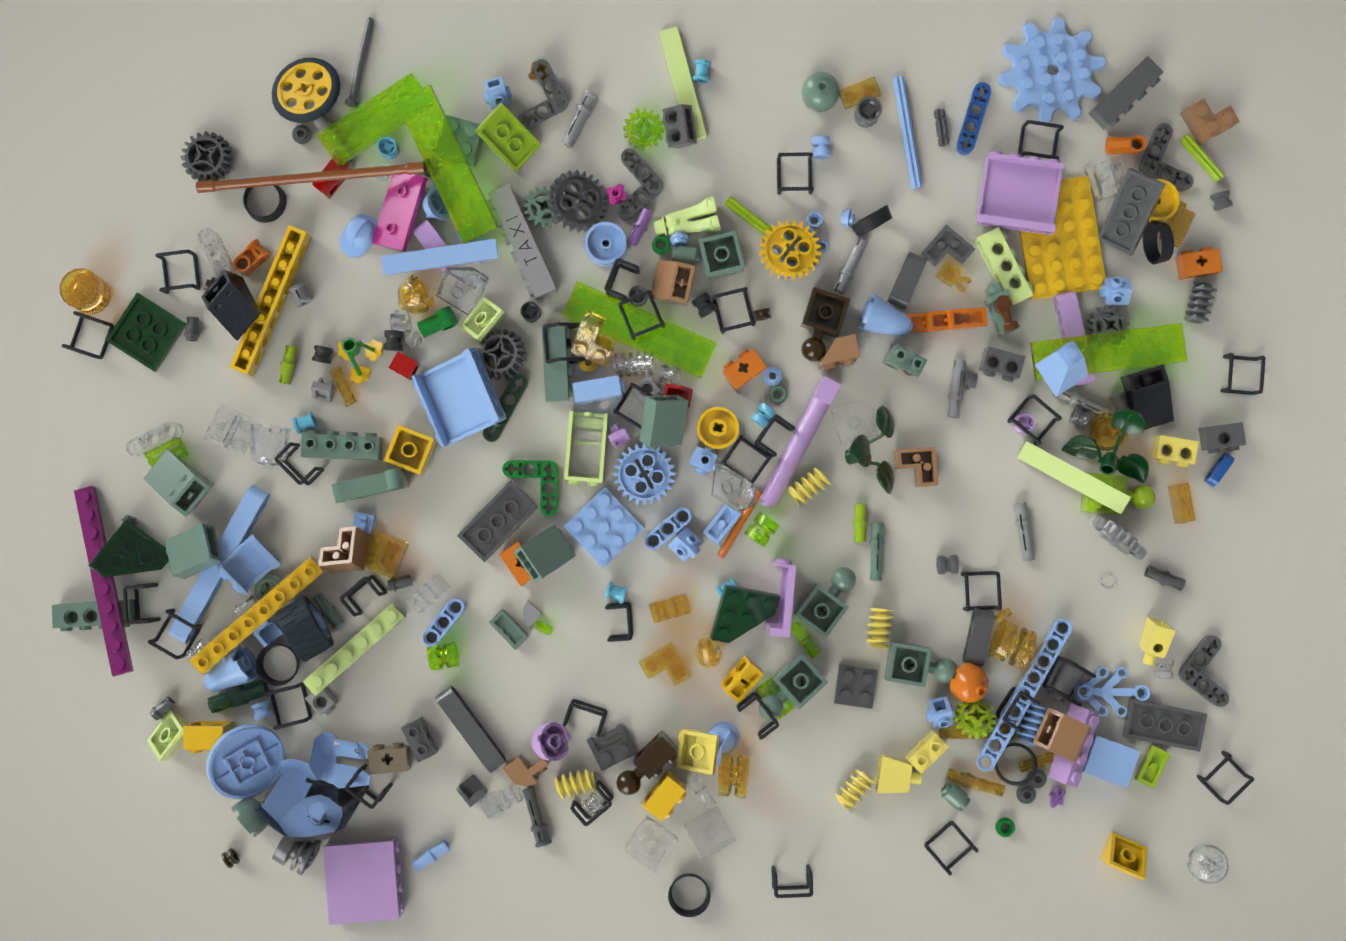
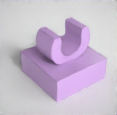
(618, 436)

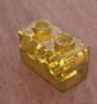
(669, 608)

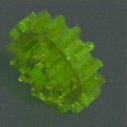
(651, 129)

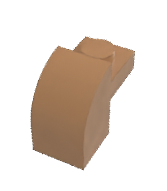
(521, 773)

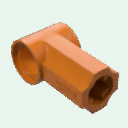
(1124, 146)

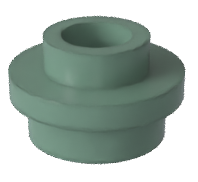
(782, 390)

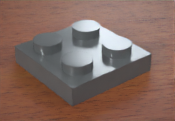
(855, 686)

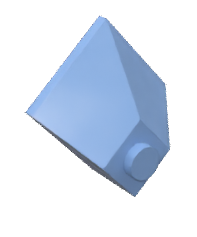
(1063, 368)

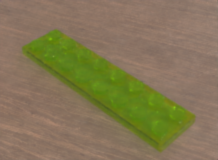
(447, 164)
(669, 344)
(1120, 348)

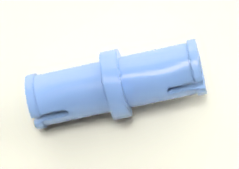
(430, 855)

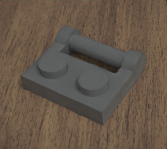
(614, 752)

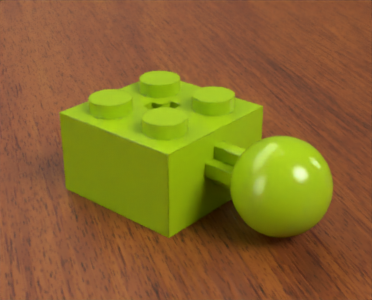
(1141, 496)

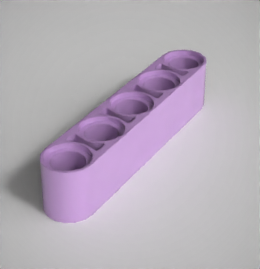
(1070, 321)

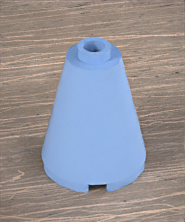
(883, 318)
(232, 670)

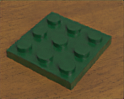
(146, 332)

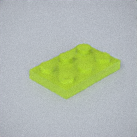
(507, 137)

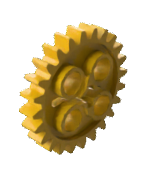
(776, 240)

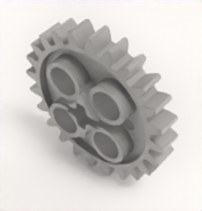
(1118, 537)

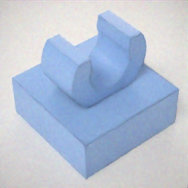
(364, 521)

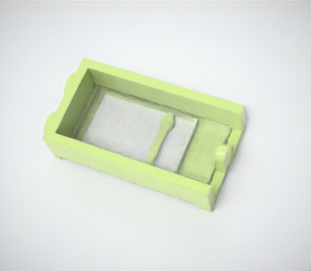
(586, 448)

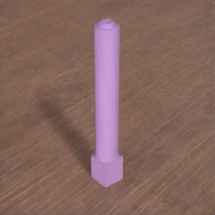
(799, 442)

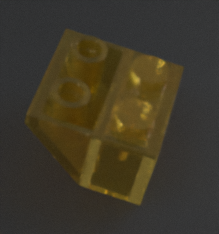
(385, 553)

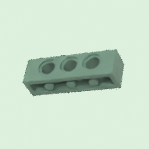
(63, 615)

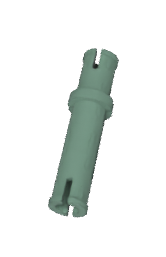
(876, 551)

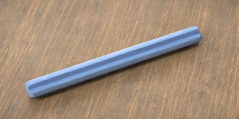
(907, 132)

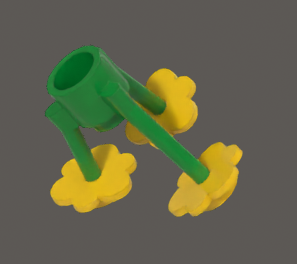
(350, 348)

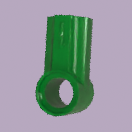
(441, 320)

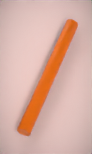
(737, 528)

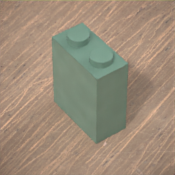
(663, 421)
(193, 551)
(544, 553)

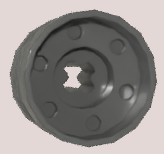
(299, 852)

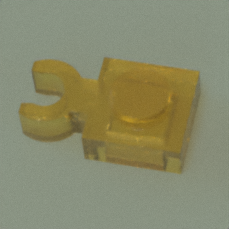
(950, 274)

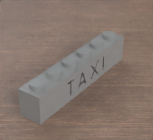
(524, 246)

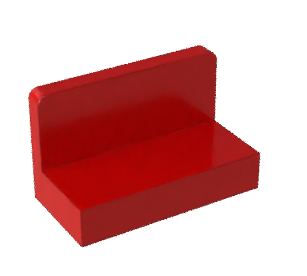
(329, 188)

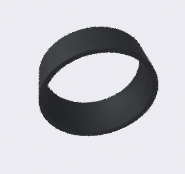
(273, 216)
(872, 221)
(1150, 242)
(260, 667)
(1030, 777)
(689, 913)

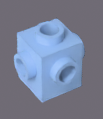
(496, 93)
(1116, 291)
(696, 461)
(685, 544)
(940, 712)

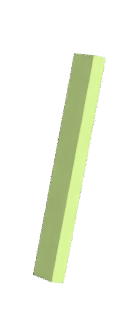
(681, 76)
(1074, 477)

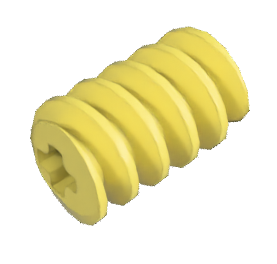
(808, 486)
(879, 627)
(572, 784)
(855, 789)

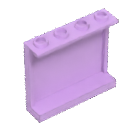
(1019, 193)
(783, 625)
(363, 881)

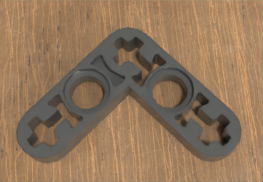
(549, 103)
(1158, 166)
(643, 189)
(1197, 670)

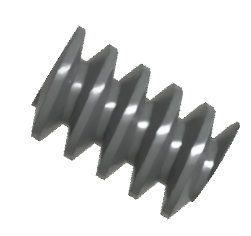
(1200, 302)

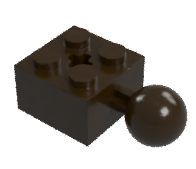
(814, 348)
(648, 762)

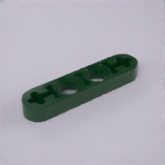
(508, 409)

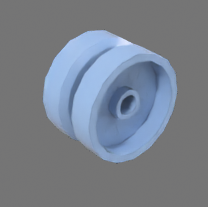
(604, 233)

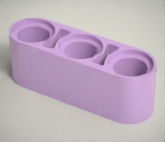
(429, 237)

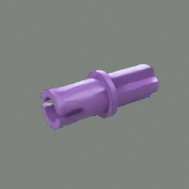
(640, 226)

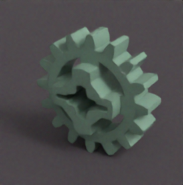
(537, 204)

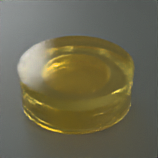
(1002, 615)

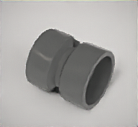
(867, 112)

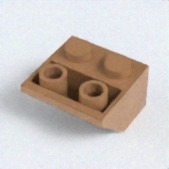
(673, 282)
(841, 351)
(1061, 735)

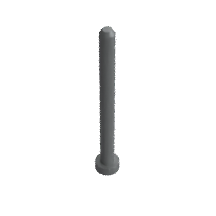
(351, 102)

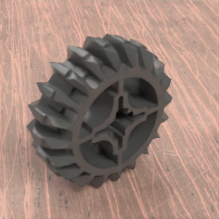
(213, 154)
(502, 340)

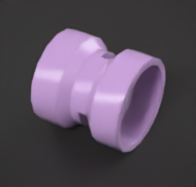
(1026, 420)

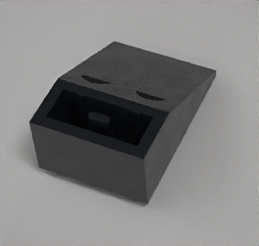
(231, 303)
(1150, 395)

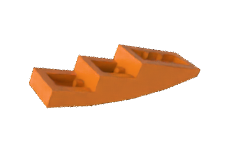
(948, 320)

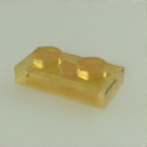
(853, 94)

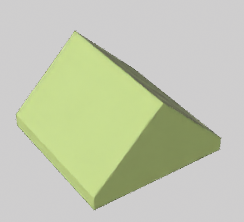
(483, 319)
(167, 736)

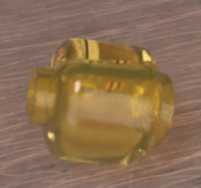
(708, 653)

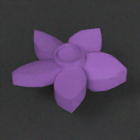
(1056, 798)

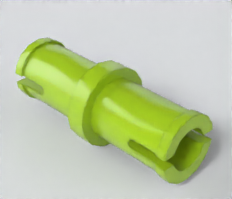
(287, 364)
(860, 522)

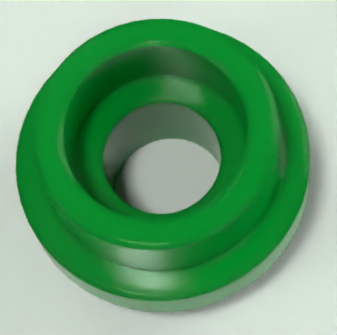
(656, 241)
(1010, 829)

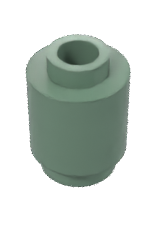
(685, 255)
(955, 796)

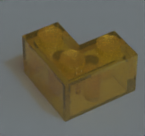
(591, 343)
(666, 659)

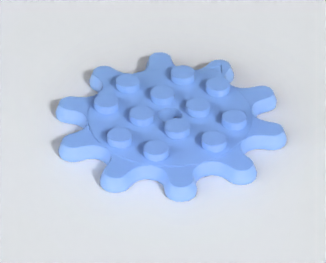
(1049, 91)

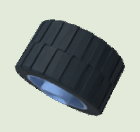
(304, 628)

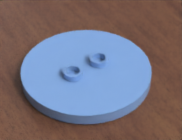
(245, 761)

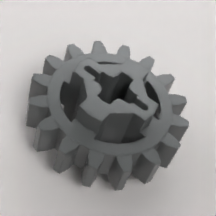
(1102, 320)

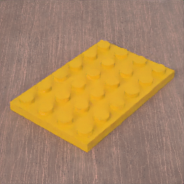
(1072, 254)

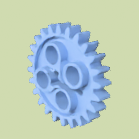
(628, 483)

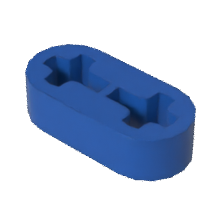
(1219, 469)

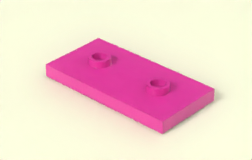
(399, 211)

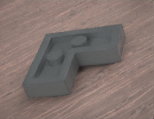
(950, 242)

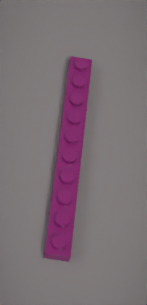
(104, 588)

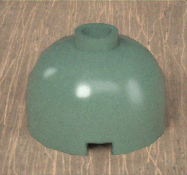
(820, 91)
(248, 816)

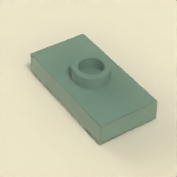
(509, 629)

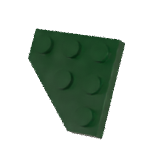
(129, 553)
(741, 611)

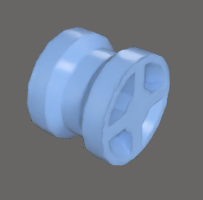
(261, 710)

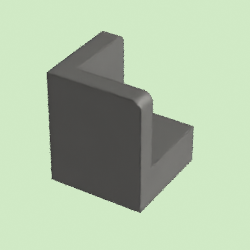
(471, 790)

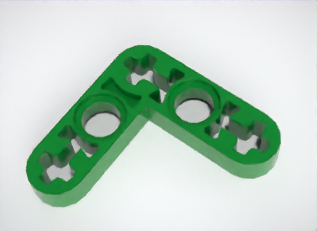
(539, 473)

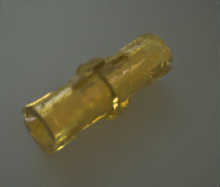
(343, 386)

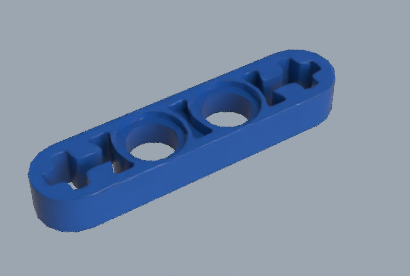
(973, 118)

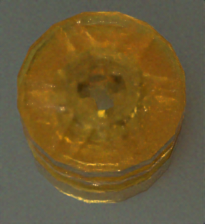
(76, 286)
(1014, 645)

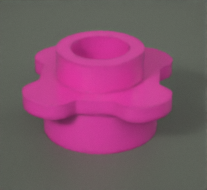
(619, 198)

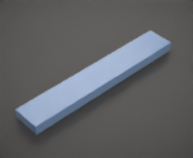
(439, 257)

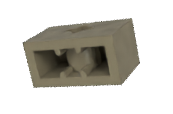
(400, 762)

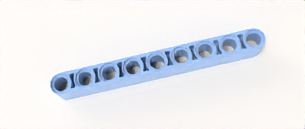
(209, 579)
(1041, 672)

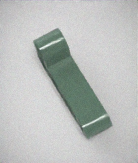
(370, 485)

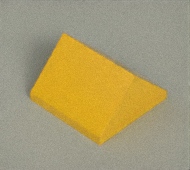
(1125, 856)

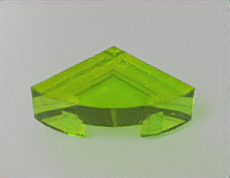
(543, 627)

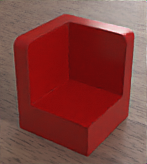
(404, 365)
(673, 389)

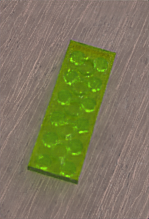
(367, 122)

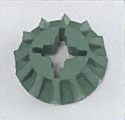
(262, 585)

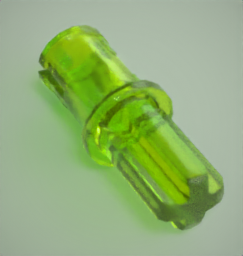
(804, 640)

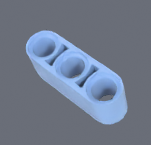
(658, 531)
(436, 626)

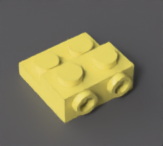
(697, 751)

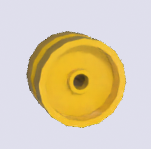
(1167, 203)
(727, 422)

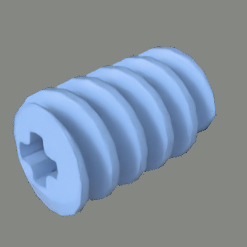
(1032, 723)

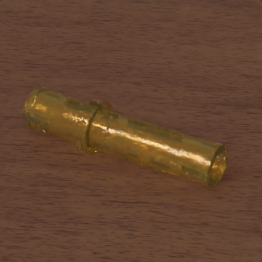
(969, 780)

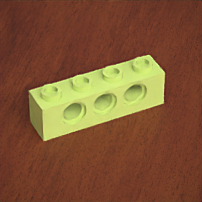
(994, 261)

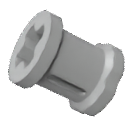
(300, 295)

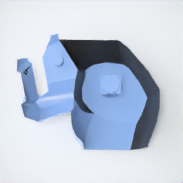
(296, 799)

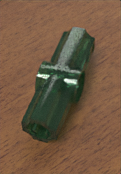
(237, 696)

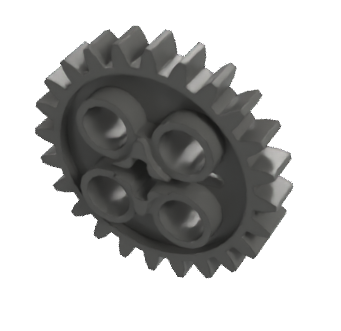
(584, 186)

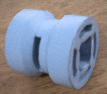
(821, 147)

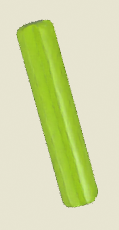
(1202, 158)
(747, 215)

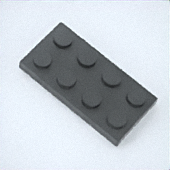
(1131, 211)
(497, 521)
(1164, 724)

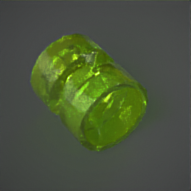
(764, 522)
(443, 656)

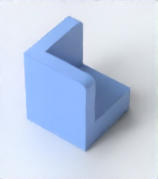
(268, 632)

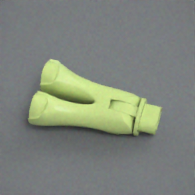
(679, 220)

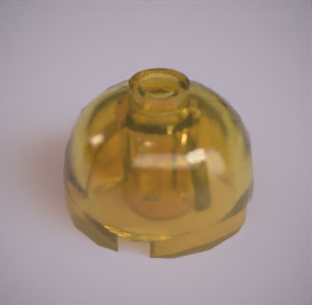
(413, 296)
(1104, 433)

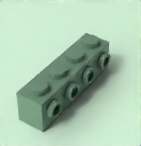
(557, 373)
(341, 446)

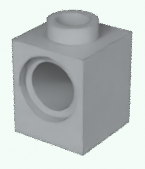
(647, 381)
(314, 702)

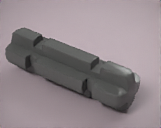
(941, 127)

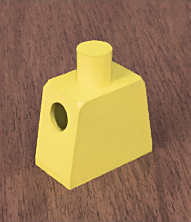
(1155, 640)
(895, 775)

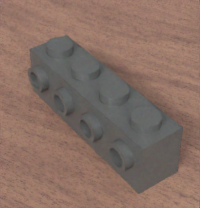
(1126, 92)

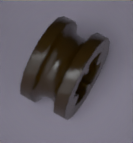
(762, 314)
(230, 858)

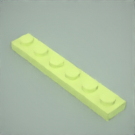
(353, 649)

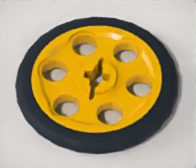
(322, 104)

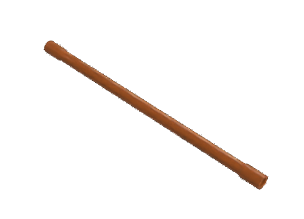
(408, 168)

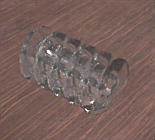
(634, 366)

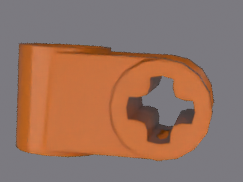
(251, 255)

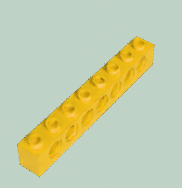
(271, 300)
(256, 615)

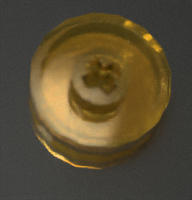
(733, 775)

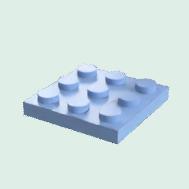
(603, 527)

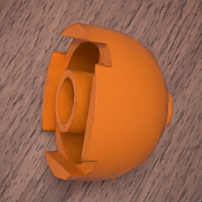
(969, 683)

